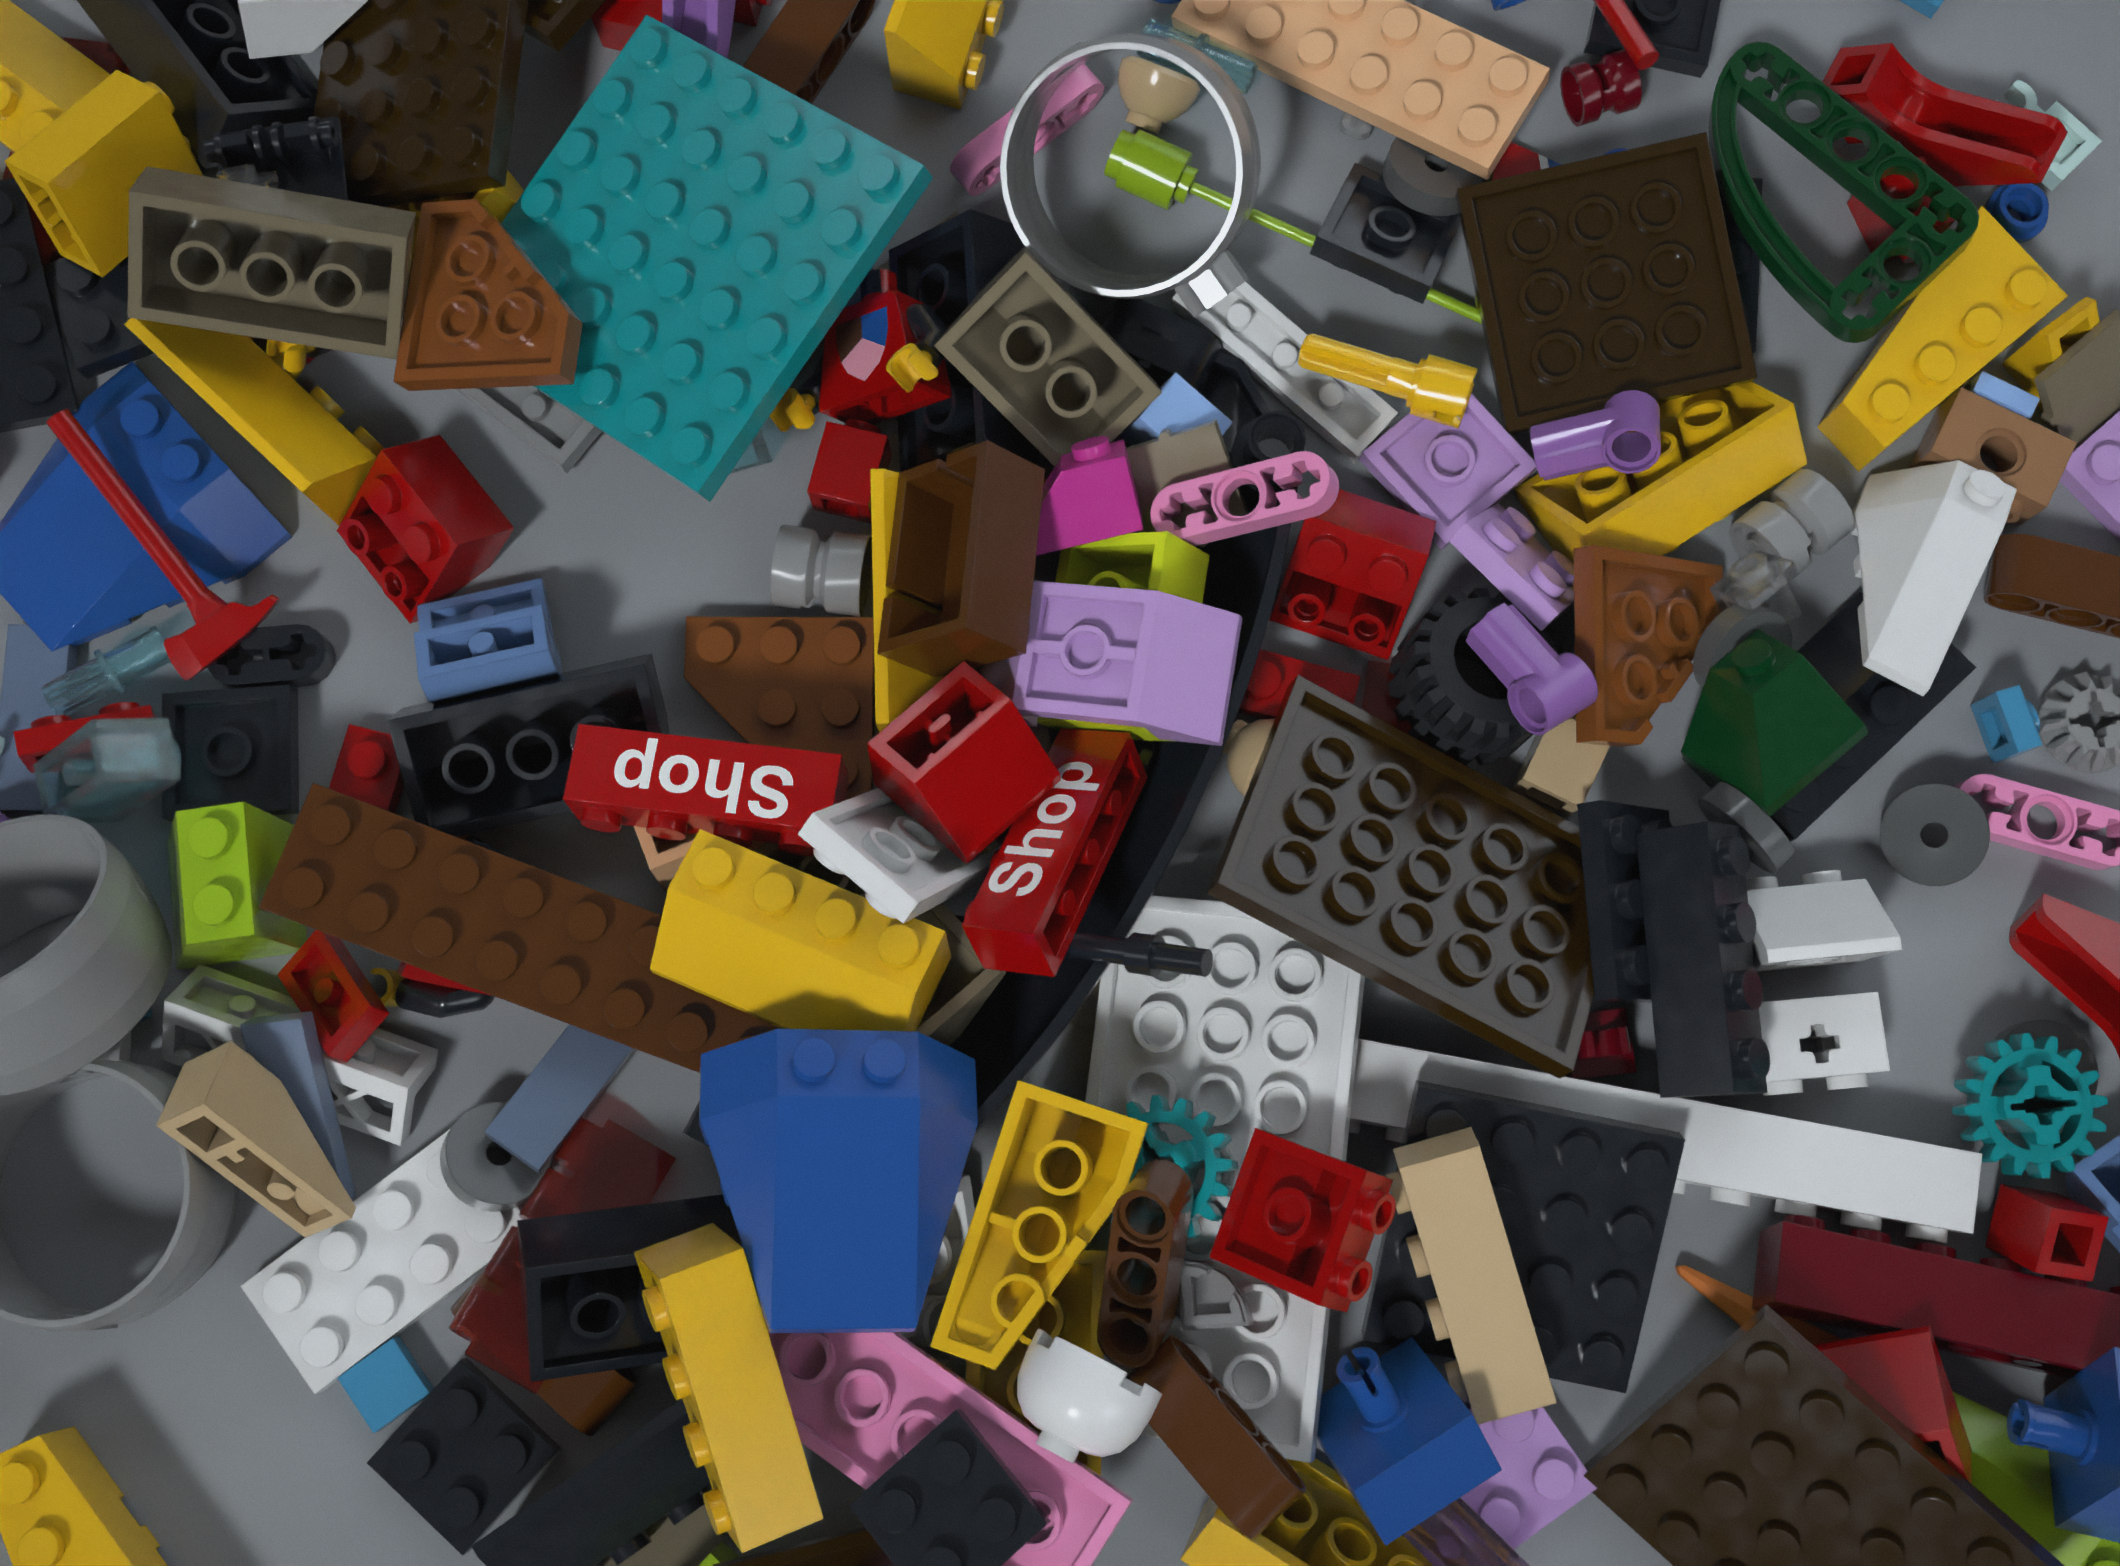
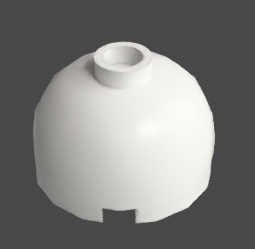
(1080, 1400)

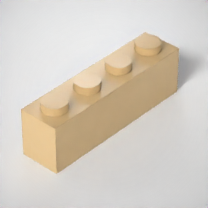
(1473, 1276)

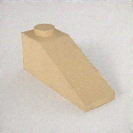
(254, 1136)

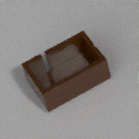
(966, 548)

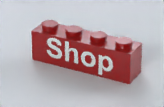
(700, 783)
(1056, 855)

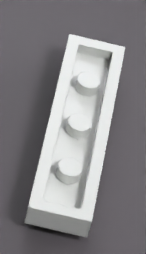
(1269, 347)

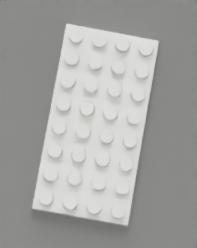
(1259, 1048)

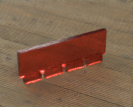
(610, 1172)

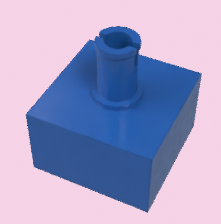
(1401, 1438)
(2083, 1446)

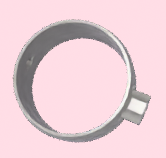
(1198, 283)
(95, 975)
(199, 1237)

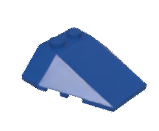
(74, 561)
(839, 1168)

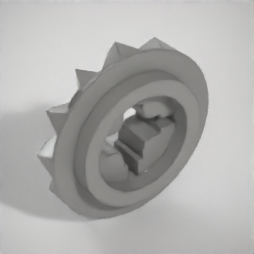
(2075, 744)

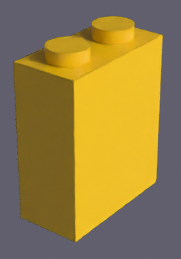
(90, 158)

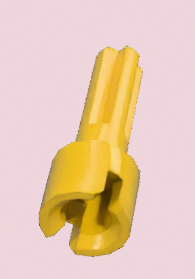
(1433, 388)

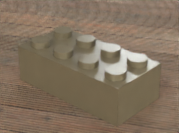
(268, 262)

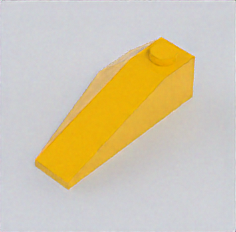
(1038, 1209)

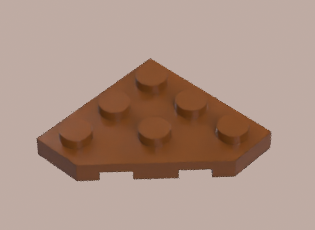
(480, 309)
(1637, 635)
(790, 682)

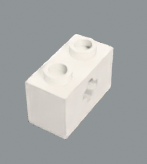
(1847, 1037)

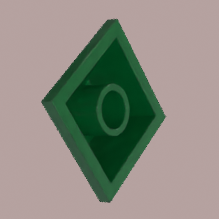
(1768, 723)

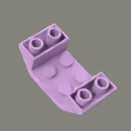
(1124, 661)

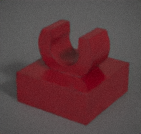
(1605, 1046)

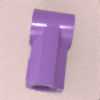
(1601, 438)
(1540, 683)

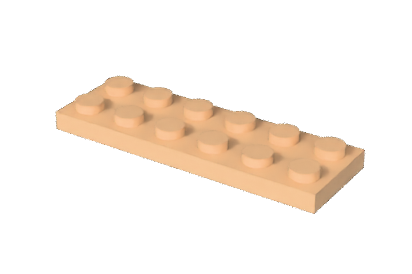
(1385, 67)

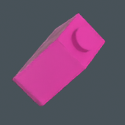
(1089, 497)

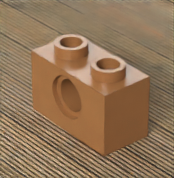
(2023, 451)

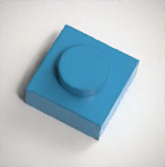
(2007, 724)

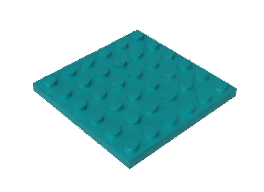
(702, 246)

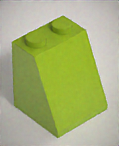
(217, 880)

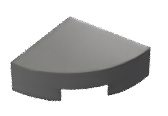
(1211, 1299)

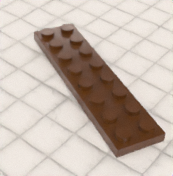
(492, 927)

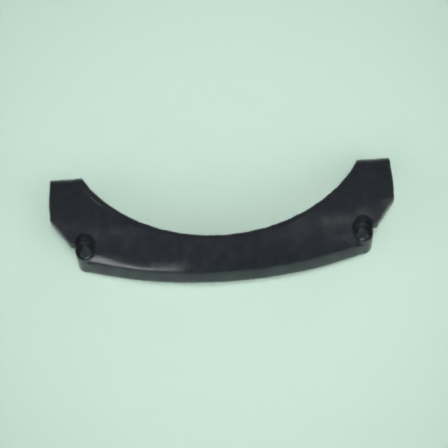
(1242, 577)

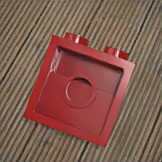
(1304, 1221)

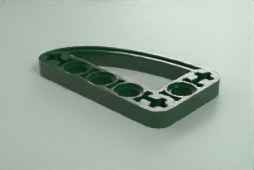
(1861, 178)

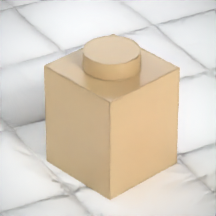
(1559, 769)

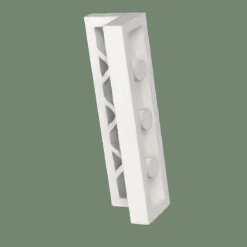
(382, 1067)

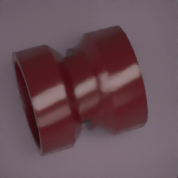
(1600, 88)

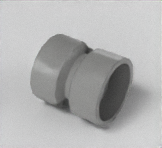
(1798, 520)
(814, 569)

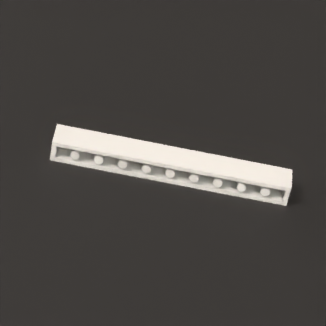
(1724, 1146)

